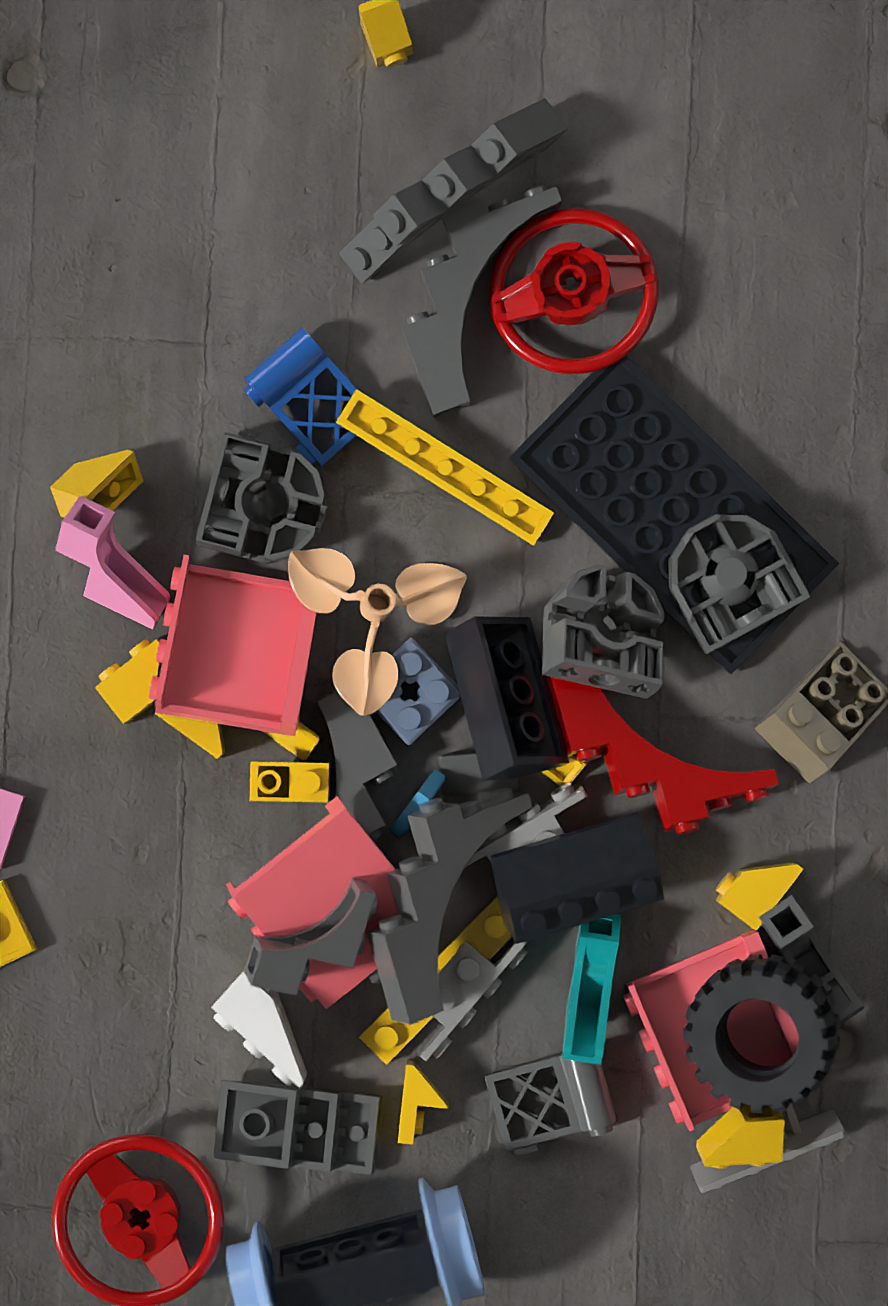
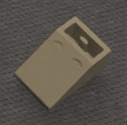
(824, 713)

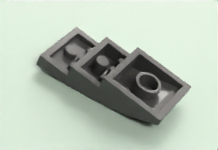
(297, 1127)

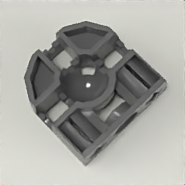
(256, 511)
(727, 586)
(571, 643)

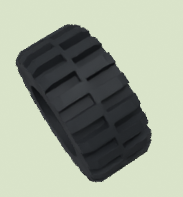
(727, 1068)

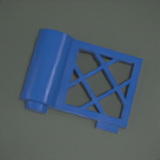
(285, 375)

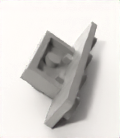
(533, 824)
(462, 984)
(797, 1139)

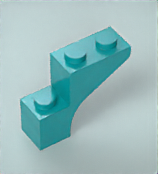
(591, 990)

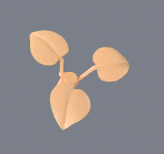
(320, 582)

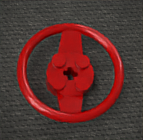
(601, 280)
(155, 1242)

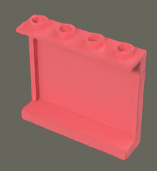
(233, 650)
(308, 883)
(755, 1026)

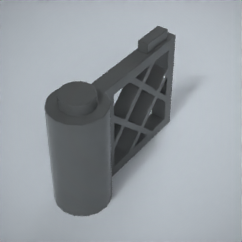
(583, 1094)

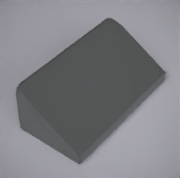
(464, 776)

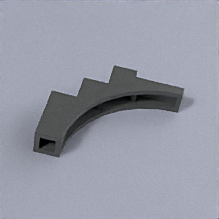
(450, 184)
(475, 239)
(359, 757)
(408, 942)

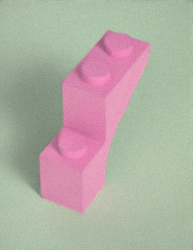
(114, 574)

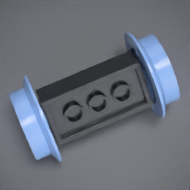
(364, 1261)

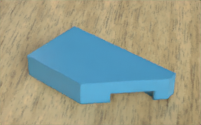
(424, 794)

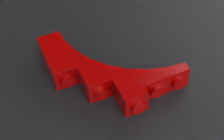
(636, 765)

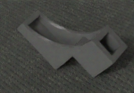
(338, 938)

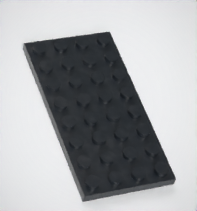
(643, 475)

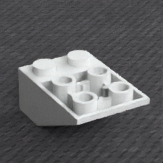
(264, 1024)

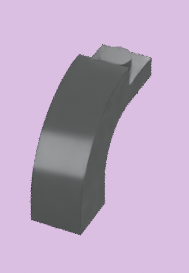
(798, 942)

